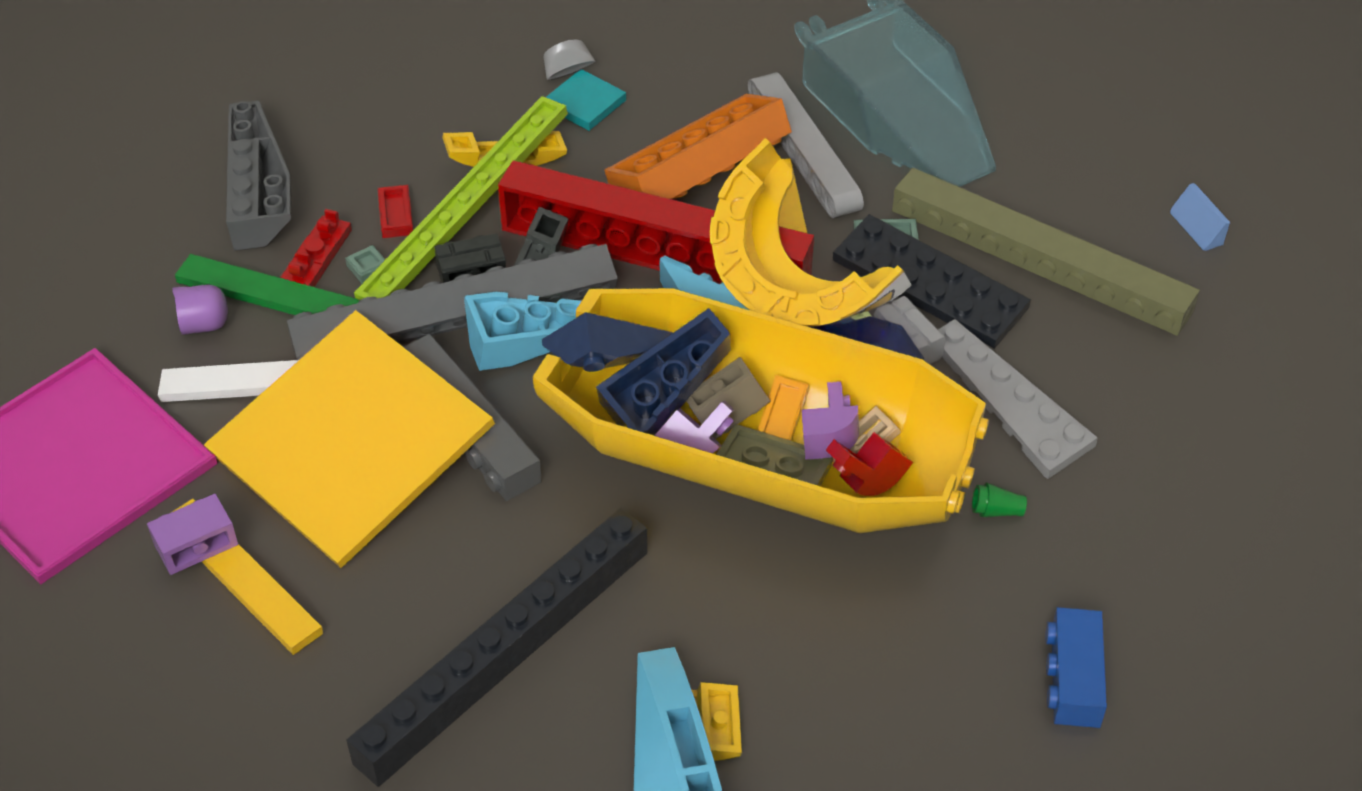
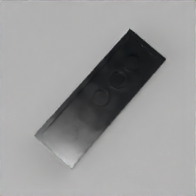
(937, 280)

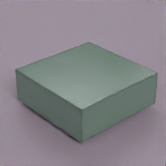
(364, 262)

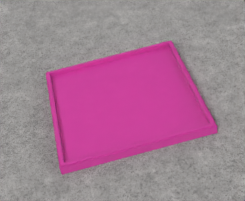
(85, 462)

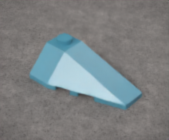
(681, 277)
(512, 329)

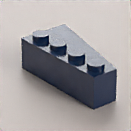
(666, 375)

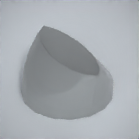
(566, 58)

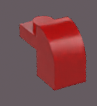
(874, 466)

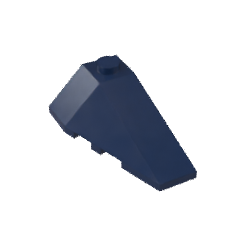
(601, 342)

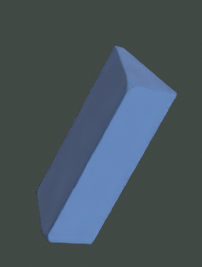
(1200, 218)

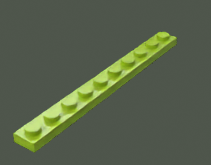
(463, 200)

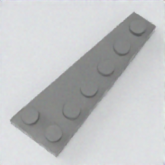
(1042, 427)

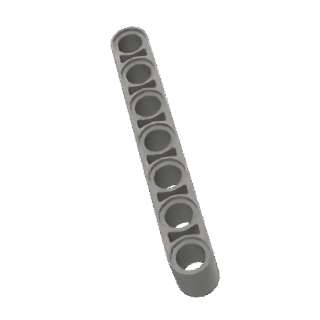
(811, 151)

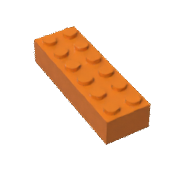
(702, 148)

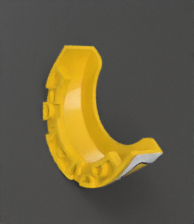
(755, 262)

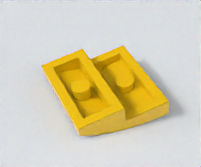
(721, 718)

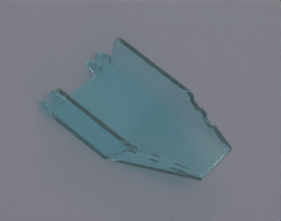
(897, 90)

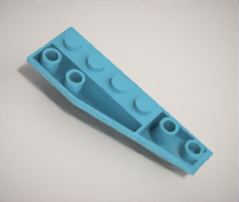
(669, 732)

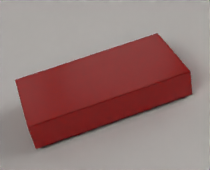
(395, 211)

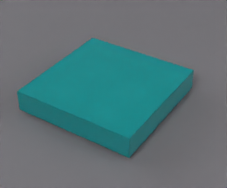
(587, 98)

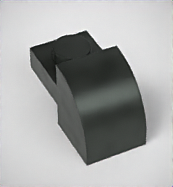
(543, 236)

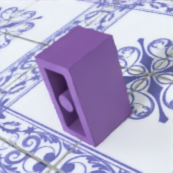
(192, 534)

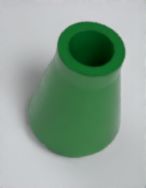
(996, 502)

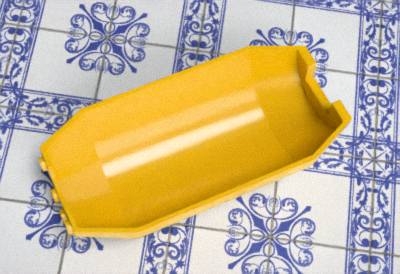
(932, 412)

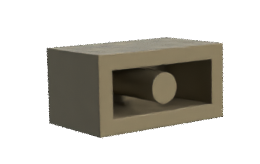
(733, 385)

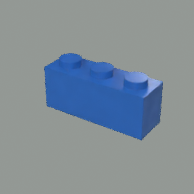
(1076, 667)

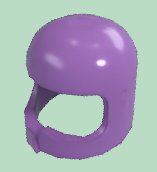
(200, 308)

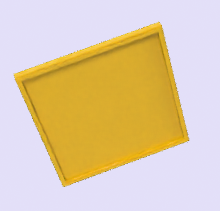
(349, 437)

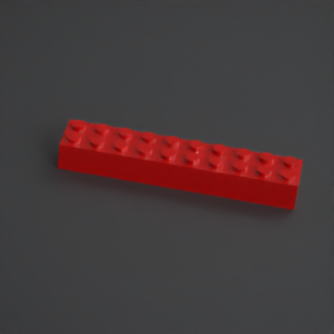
(631, 223)

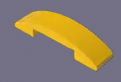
(464, 148)

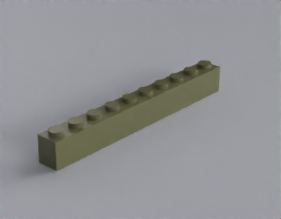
(1046, 251)

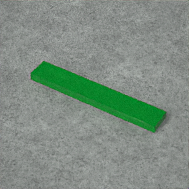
(258, 287)

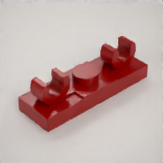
(318, 249)

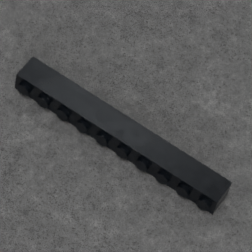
(496, 648)

